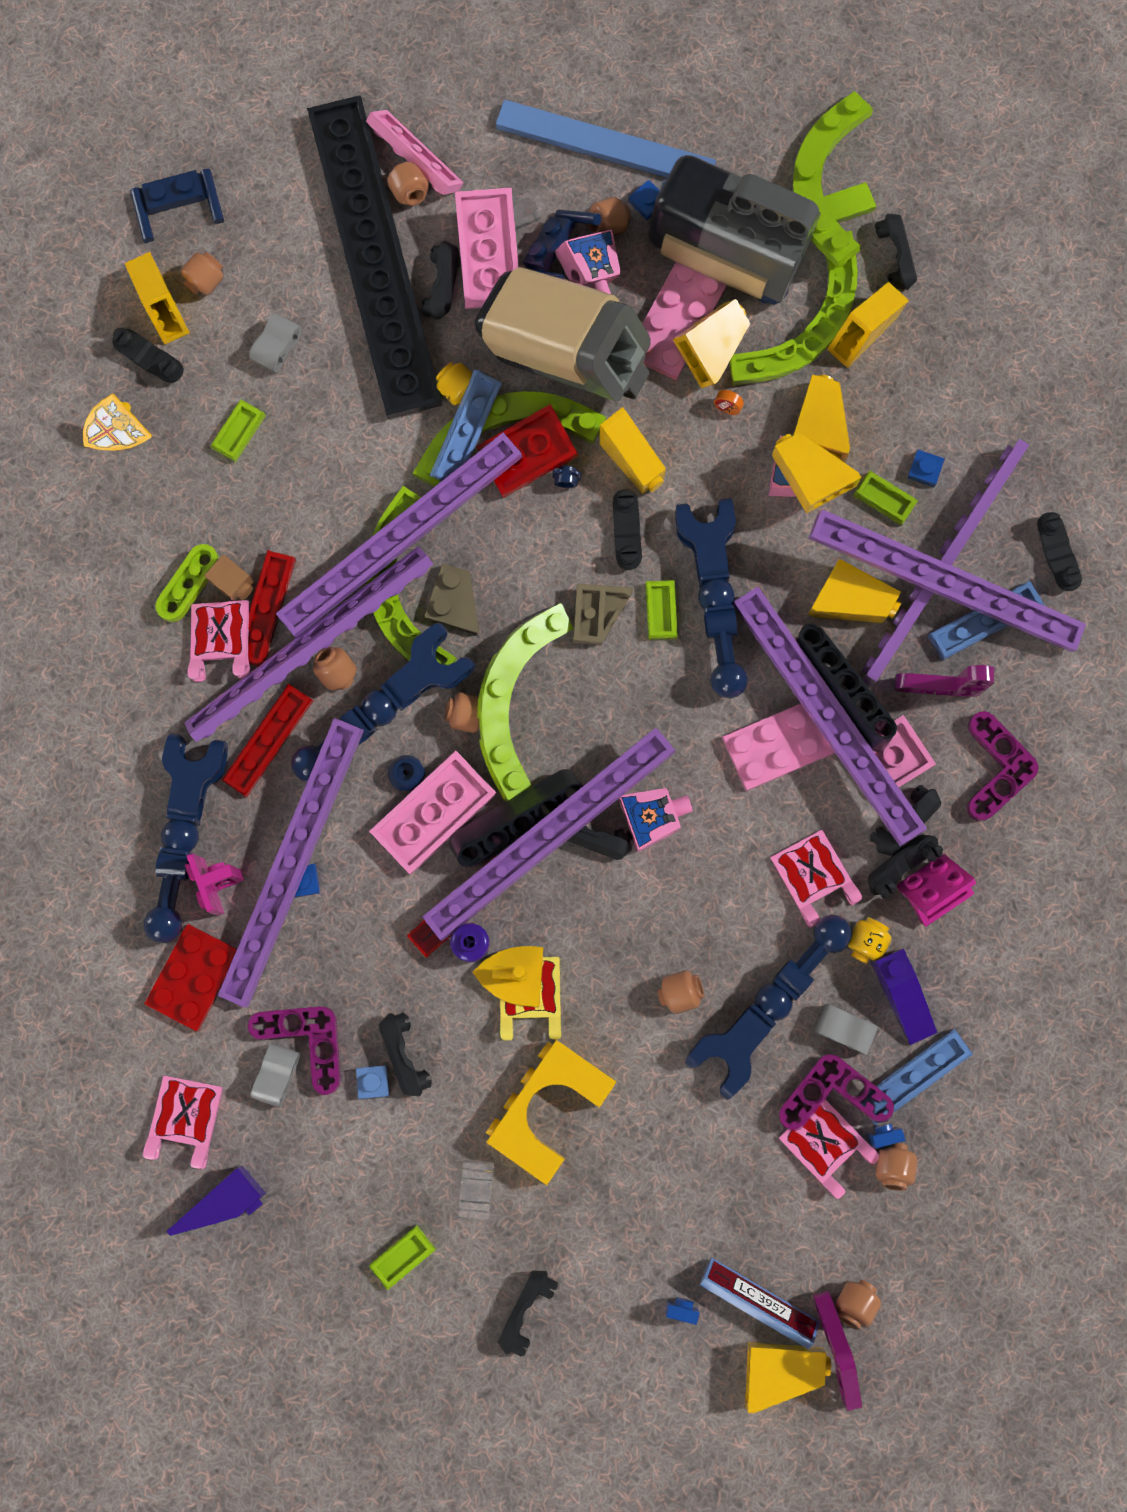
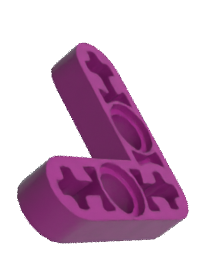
(969, 683)
(1008, 762)
(316, 1036)
(839, 1084)
(841, 1351)

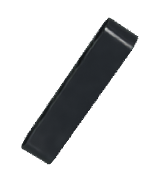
(858, 693)
(512, 819)

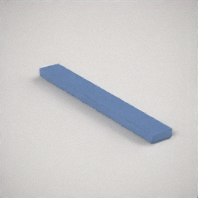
(590, 139)

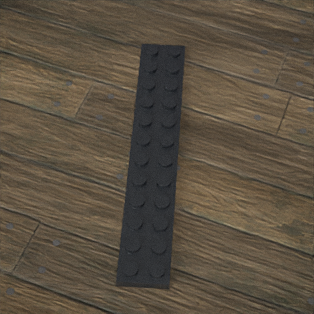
(374, 257)

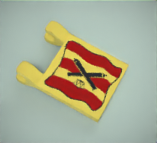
(549, 1003)

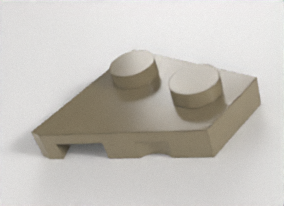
(453, 600)
(597, 611)

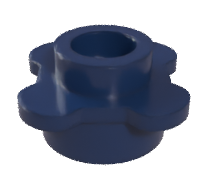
(566, 477)

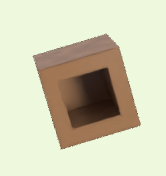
(230, 579)

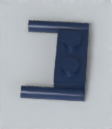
(174, 193)
(553, 234)

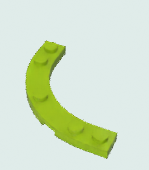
(808, 171)
(810, 344)
(516, 407)
(390, 615)
(497, 692)

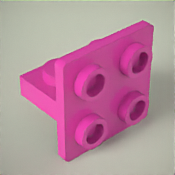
(211, 880)
(937, 889)

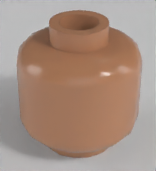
(408, 183)
(613, 216)
(202, 273)
(334, 668)
(462, 712)
(681, 992)
(896, 1167)
(857, 1304)

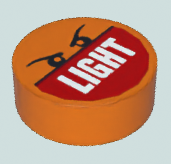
(729, 402)

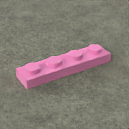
(414, 151)

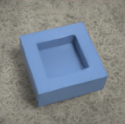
(372, 1082)

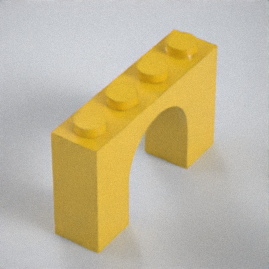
(513, 1135)

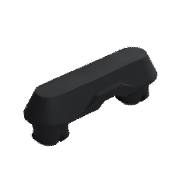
(894, 227)
(446, 260)
(147, 355)
(627, 529)
(1058, 551)
(926, 805)
(612, 846)
(884, 878)
(391, 1030)
(510, 1339)

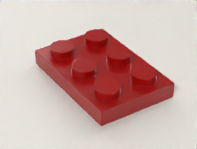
(542, 447)
(191, 978)

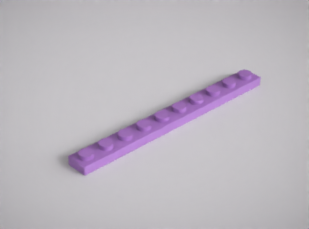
(399, 535)
(950, 551)
(946, 580)
(307, 644)
(829, 717)
(549, 834)
(290, 863)

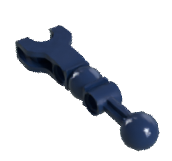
(715, 592)
(398, 692)
(180, 834)
(772, 1004)

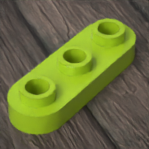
(176, 592)

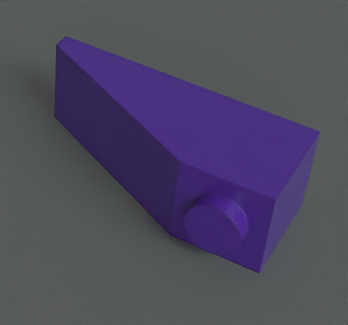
(905, 995)
(226, 1201)

